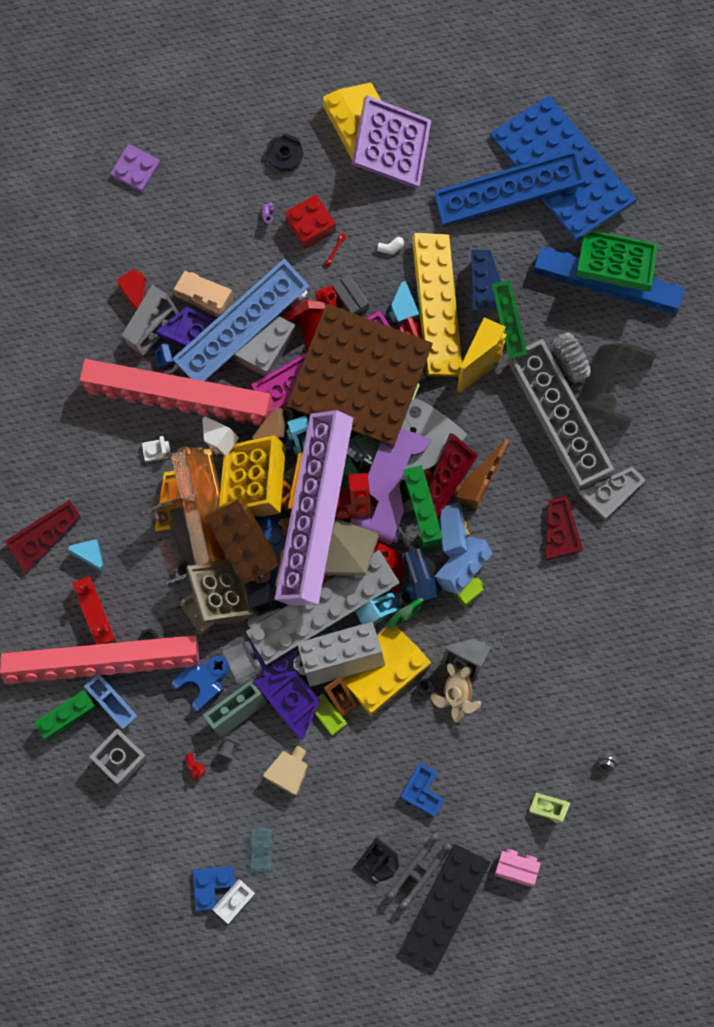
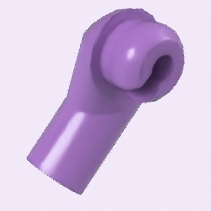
(266, 209)

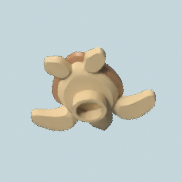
(458, 693)

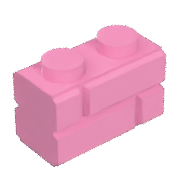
(517, 868)

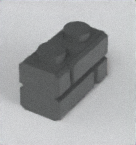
(350, 296)

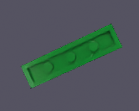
(509, 318)

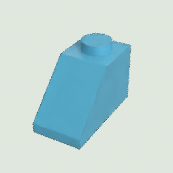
(403, 306)
(378, 609)

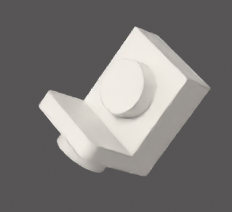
(156, 450)

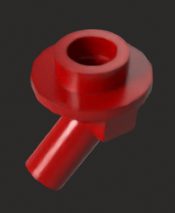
(197, 769)

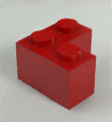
(354, 501)

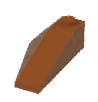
(476, 484)

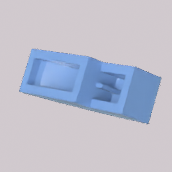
(453, 530)
(110, 701)

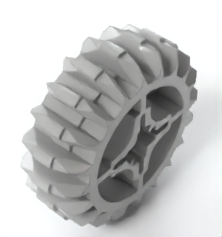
(571, 357)

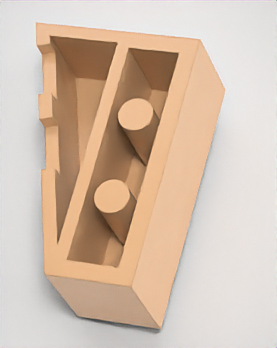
(204, 294)

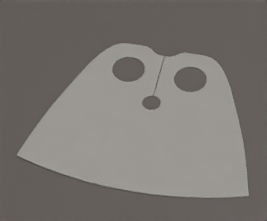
(433, 426)

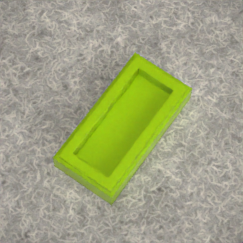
(329, 716)

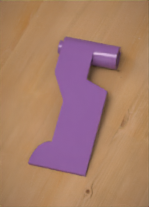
(384, 485)

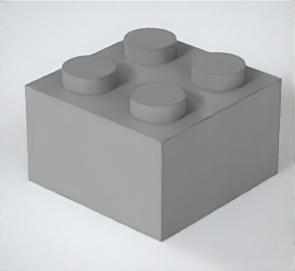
(118, 757)

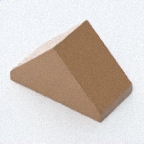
(272, 425)

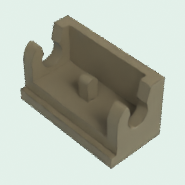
(191, 609)

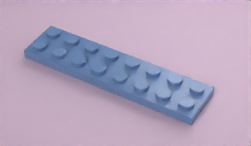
(241, 322)

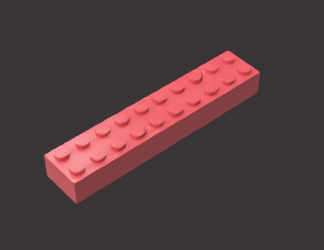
(176, 392)

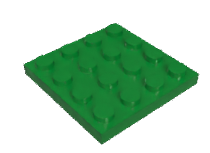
(617, 260)

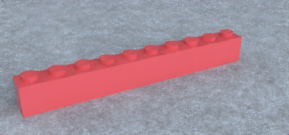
(99, 659)

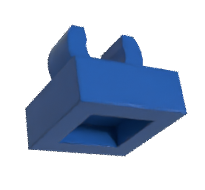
(163, 356)

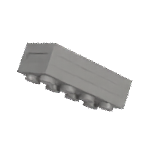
(339, 654)

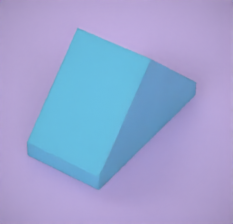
(89, 553)

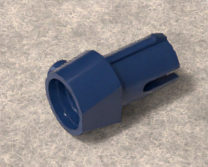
(419, 576)

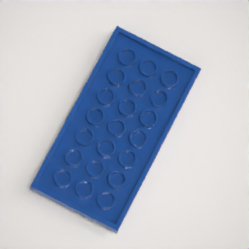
(547, 131)

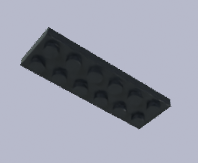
(445, 907)

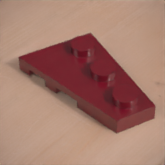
(561, 530)

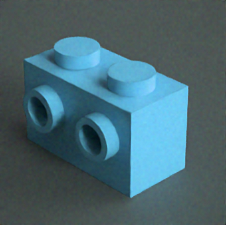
(298, 432)

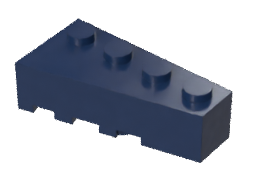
(482, 276)

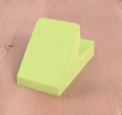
(549, 807)

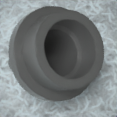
(607, 761)

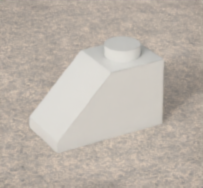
(218, 437)

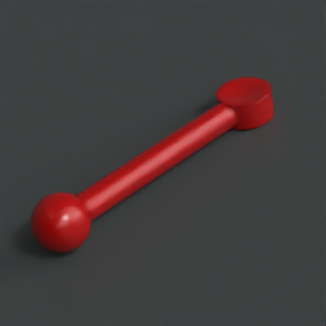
(342, 237)

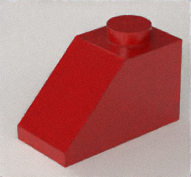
(133, 287)

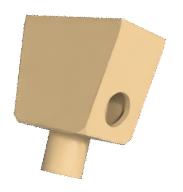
(288, 771)

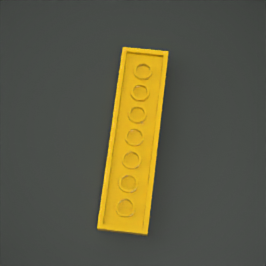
(437, 303)

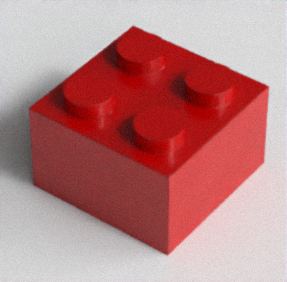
(310, 221)

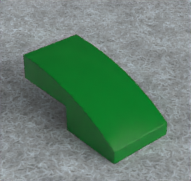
(405, 613)

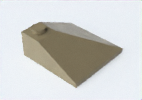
(350, 549)
(219, 593)

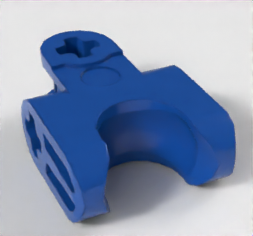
(206, 679)

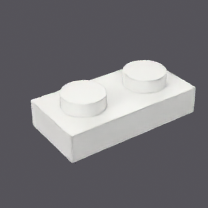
(233, 901)

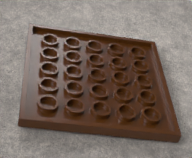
(360, 372)

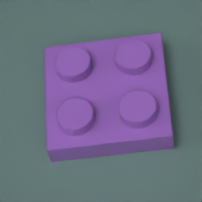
(135, 168)

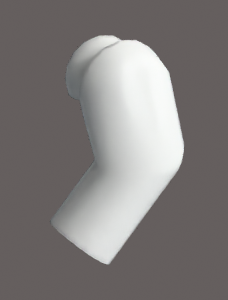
(391, 248)

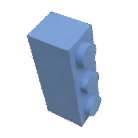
(463, 567)

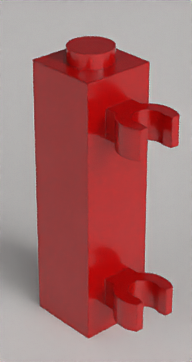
(94, 611)

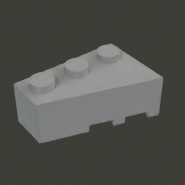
(151, 315)
(266, 347)

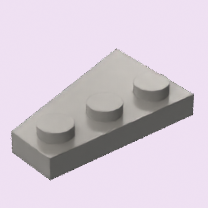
(611, 493)

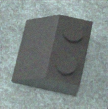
(467, 654)

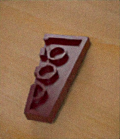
(450, 471)
(36, 539)

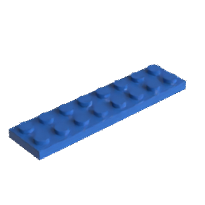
(510, 187)

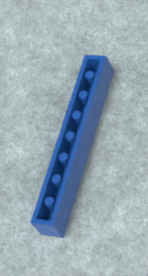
(564, 269)

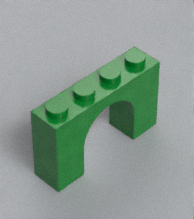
(427, 522)

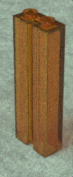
(199, 495)

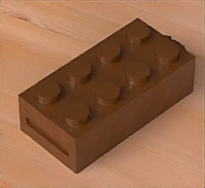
(242, 541)

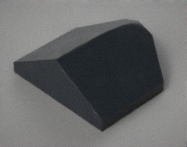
(378, 862)

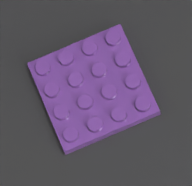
(391, 142)

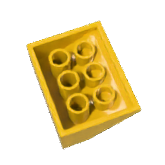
(345, 109)
(482, 354)
(256, 473)
(402, 666)

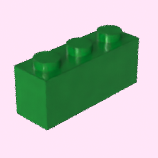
(65, 716)

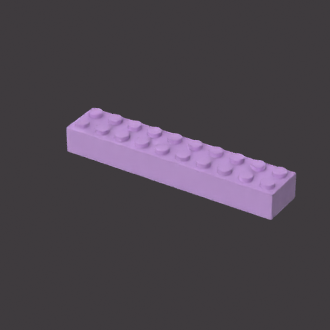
(314, 508)

